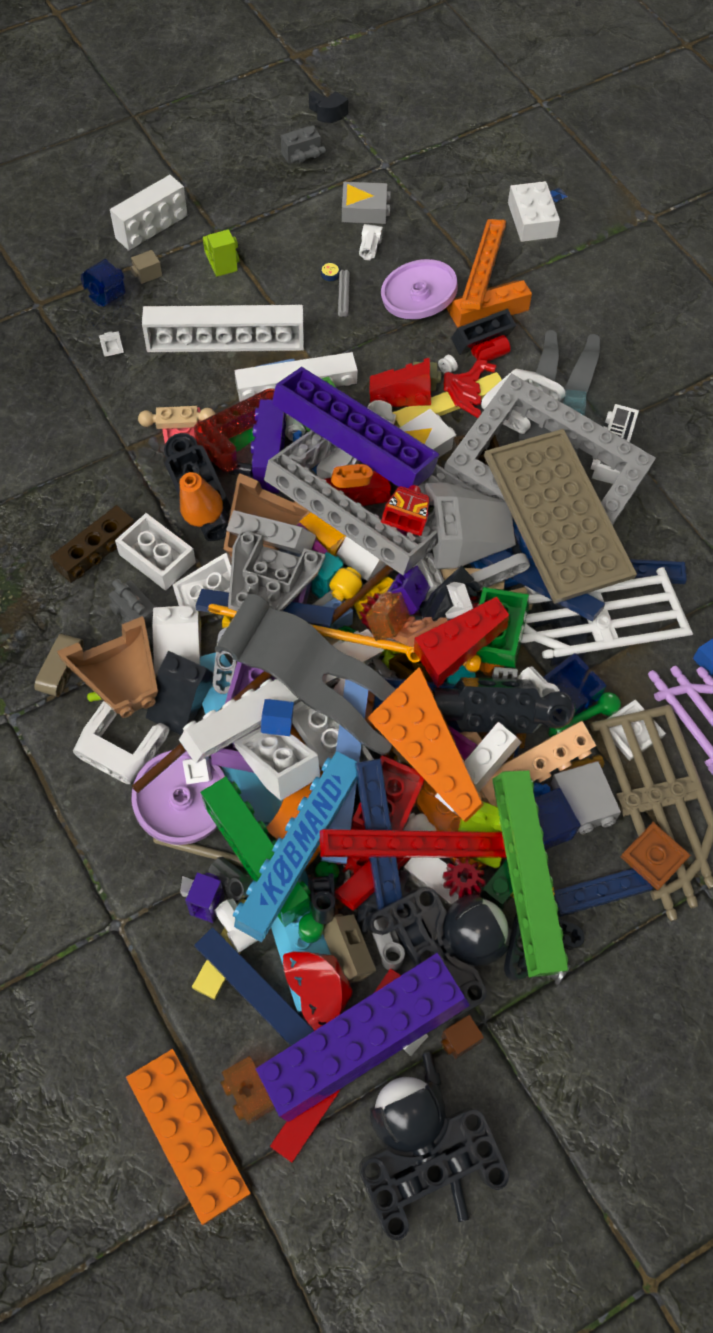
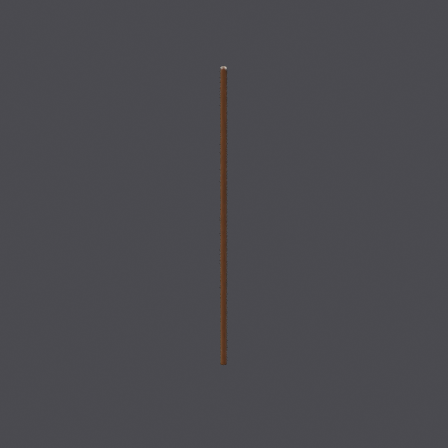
(256, 683)

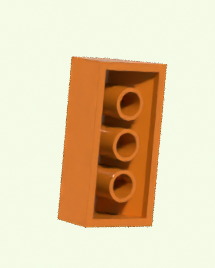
(511, 296)

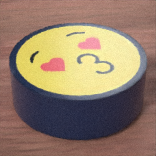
(330, 271)

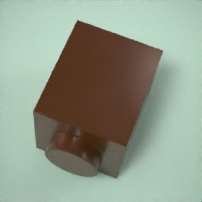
(461, 1037)

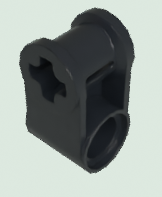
(322, 894)

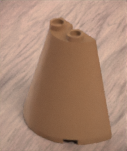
(253, 500)
(118, 670)

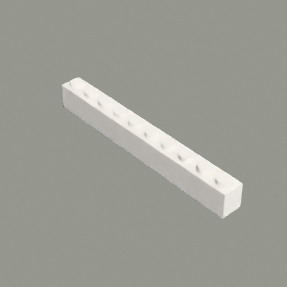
(245, 715)

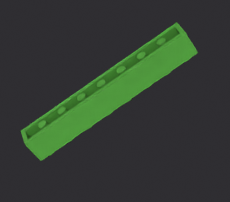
(530, 874)

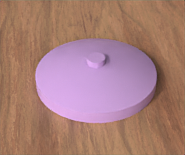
(419, 289)
(171, 807)

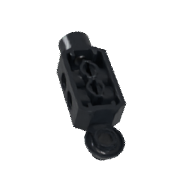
(196, 460)
(514, 703)

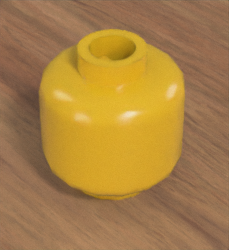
(345, 583)

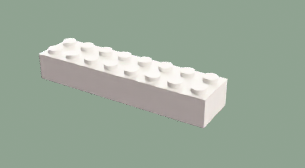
(223, 328)

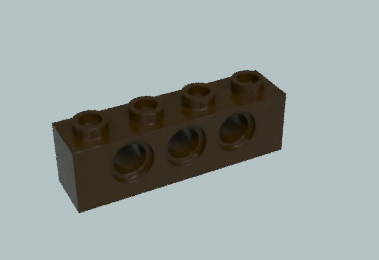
(65, 558)

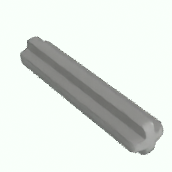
(343, 301)

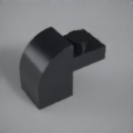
(330, 108)

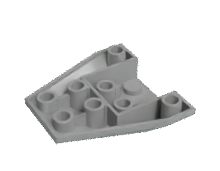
(468, 525)
(269, 572)

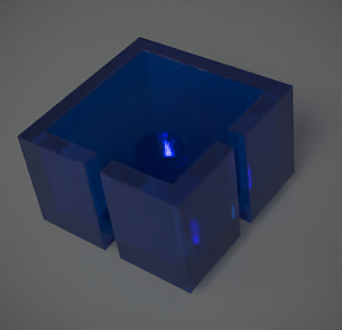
(570, 678)

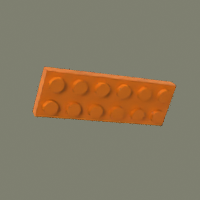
(188, 1137)

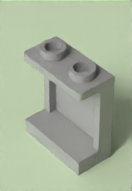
(588, 796)

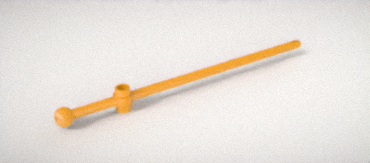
(471, 665)

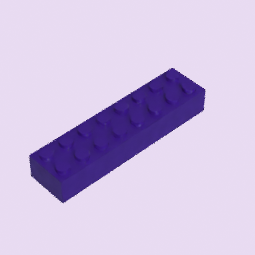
(354, 428)
(361, 1038)

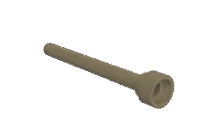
(203, 851)

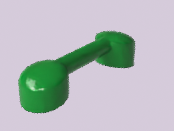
(607, 704)
(308, 928)

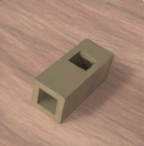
(349, 947)

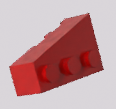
(404, 386)

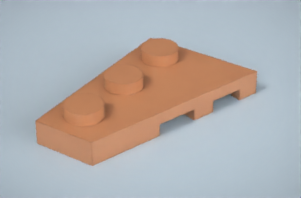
(414, 628)

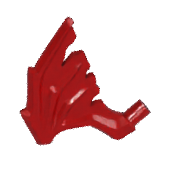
(464, 389)

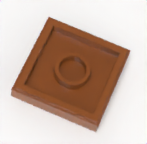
(655, 856)

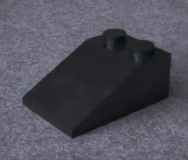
(180, 693)

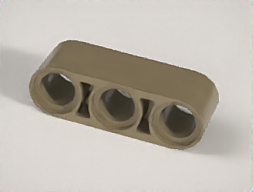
(54, 671)

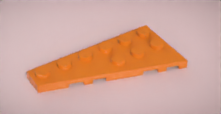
(421, 735)

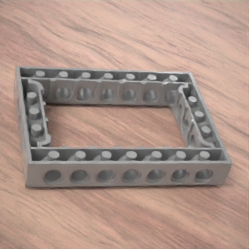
(552, 415)
(291, 475)

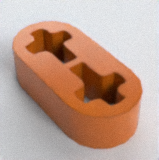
(351, 475)

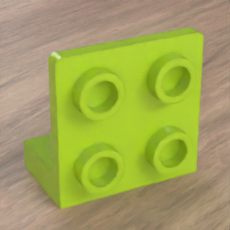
(484, 820)

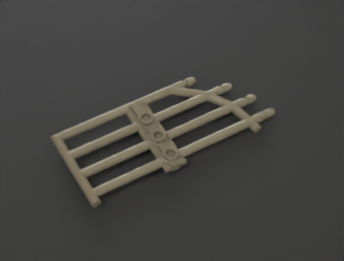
(661, 795)

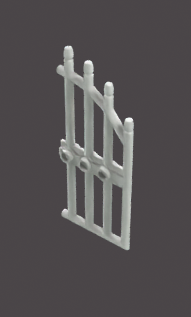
(603, 627)

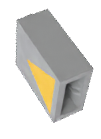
(365, 202)

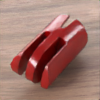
(491, 349)

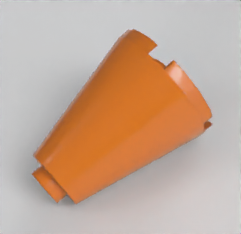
(199, 500)

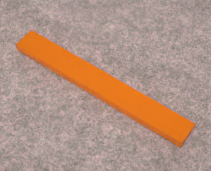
(483, 264)

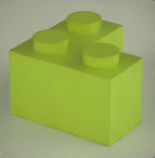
(221, 252)

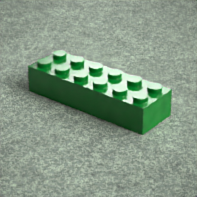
(249, 840)

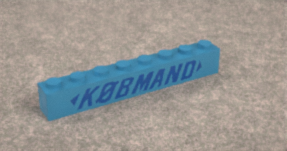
(297, 847)

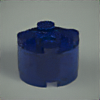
(103, 282)

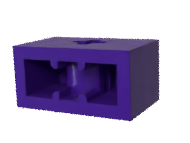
(412, 587)
(205, 896)

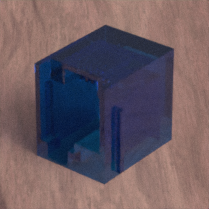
(556, 818)

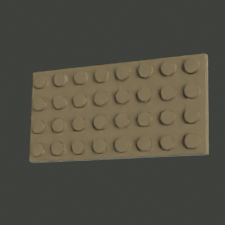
(559, 515)

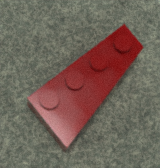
(459, 639)

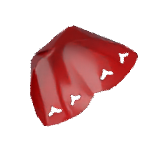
(321, 985)

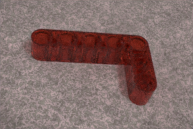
(217, 429)

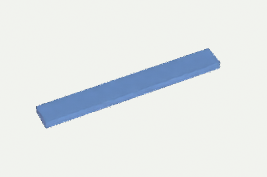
(350, 747)

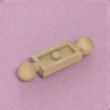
(174, 417)

